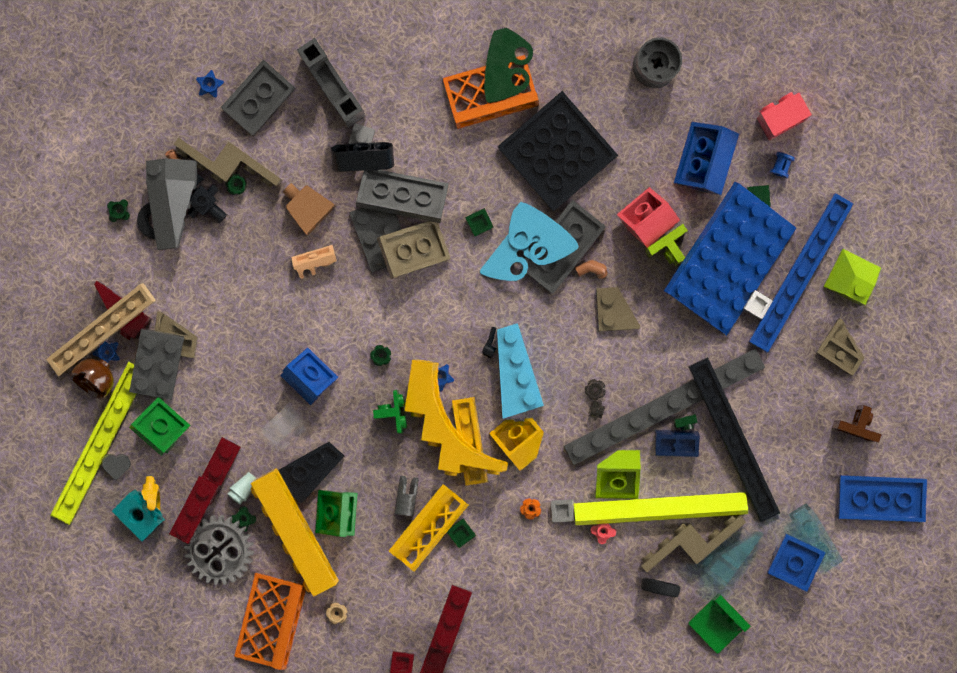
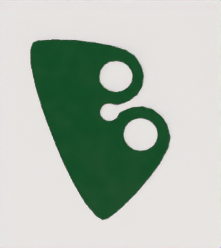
(497, 74)

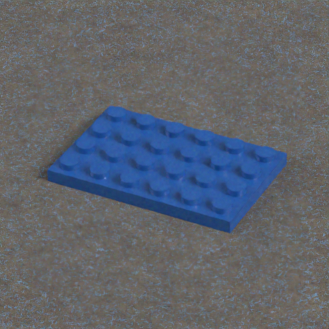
(730, 258)

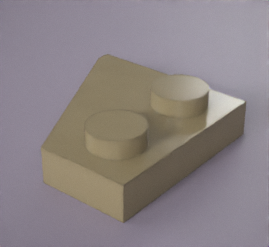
(614, 311)
(168, 325)
(841, 349)

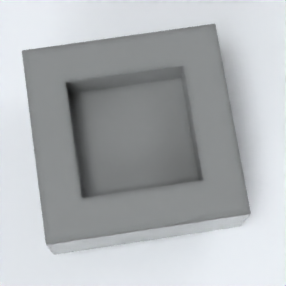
(361, 134)
(562, 510)

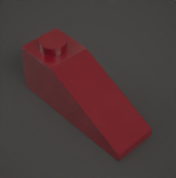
(134, 327)

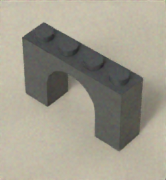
(331, 83)

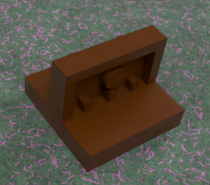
(861, 418)

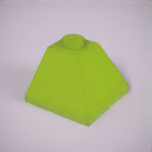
(853, 277)
(619, 475)

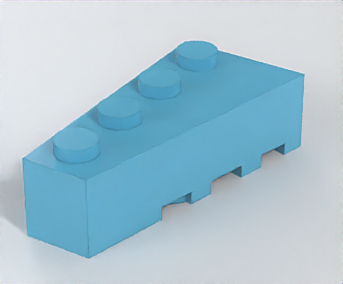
(517, 378)

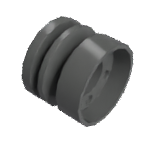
(669, 61)

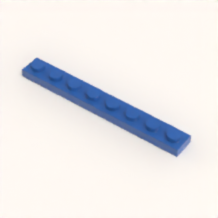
(801, 272)

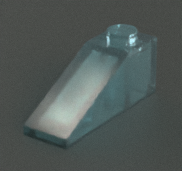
(815, 534)
(729, 559)

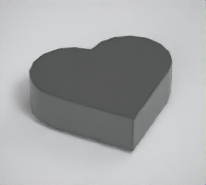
(116, 465)

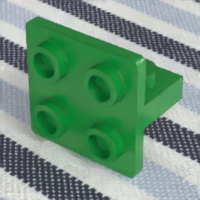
(386, 411)

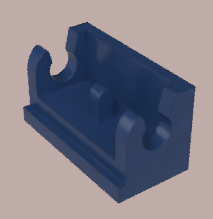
(677, 443)

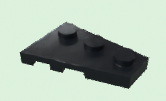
(310, 470)

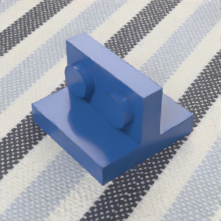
(308, 376)
(796, 562)

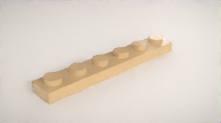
(101, 329)

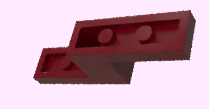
(205, 490)
(446, 630)

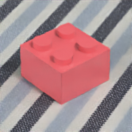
(783, 116)
(648, 217)

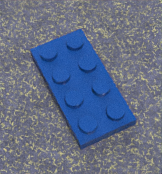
(882, 498)

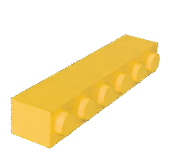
(294, 531)

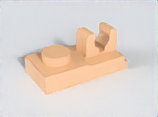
(316, 258)

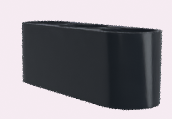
(362, 156)

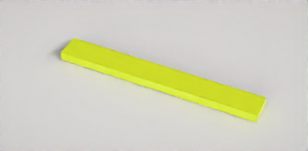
(95, 448)
(660, 508)

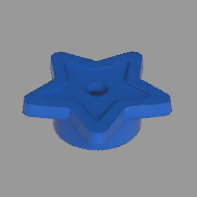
(203, 81)
(100, 352)
(446, 378)

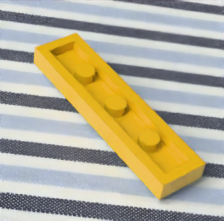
(468, 427)

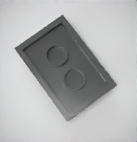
(258, 98)
(369, 226)
(156, 364)

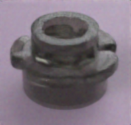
(595, 384)
(596, 410)

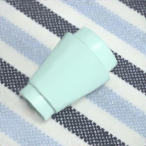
(241, 489)

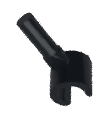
(488, 349)

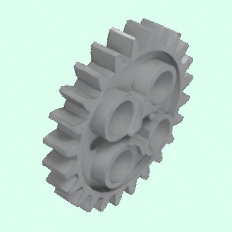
(231, 565)

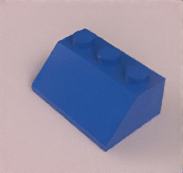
(706, 157)

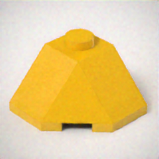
(519, 440)

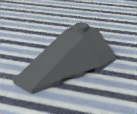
(169, 194)

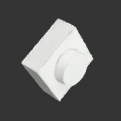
(757, 304)

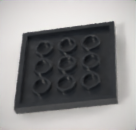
(557, 151)

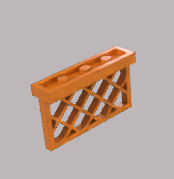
(492, 110)
(288, 626)

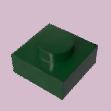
(762, 193)
(479, 222)
(685, 422)
(461, 533)

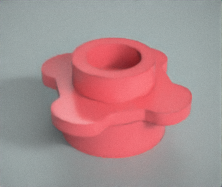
(602, 537)

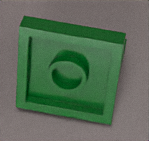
(160, 426)
(336, 513)

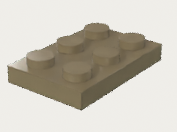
(413, 248)

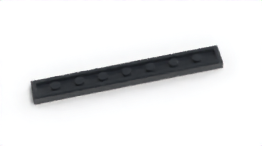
(734, 439)

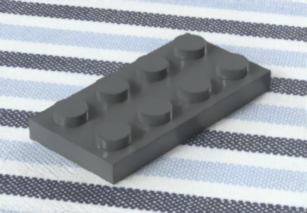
(402, 195)
(584, 230)

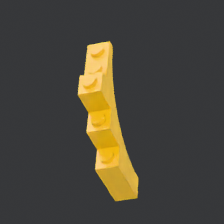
(456, 453)

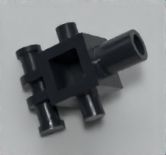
(205, 203)

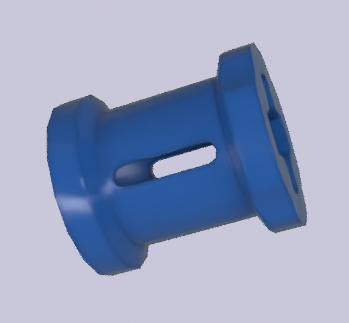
(782, 165)

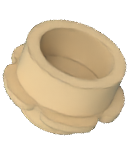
(330, 613)

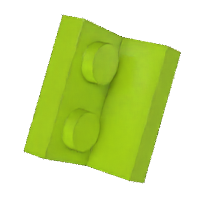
(672, 253)

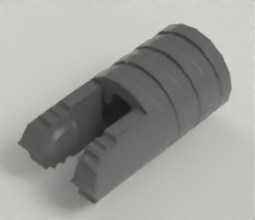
(406, 502)

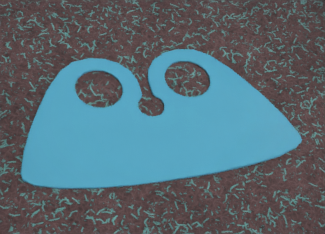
(536, 223)
(505, 255)

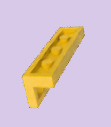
(412, 537)

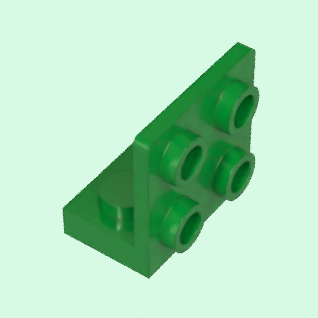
(718, 623)

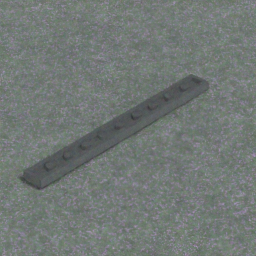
(659, 409)

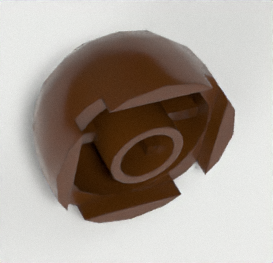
(93, 376)

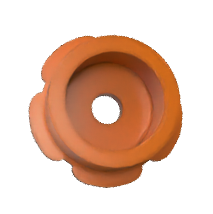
(524, 509)

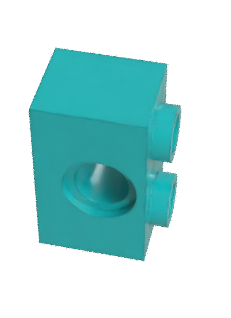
(127, 514)

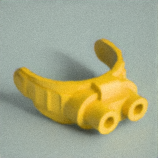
(151, 493)

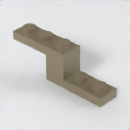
(227, 163)
(692, 542)

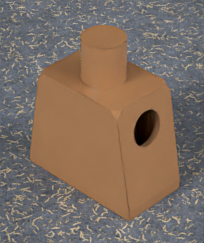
(307, 207)

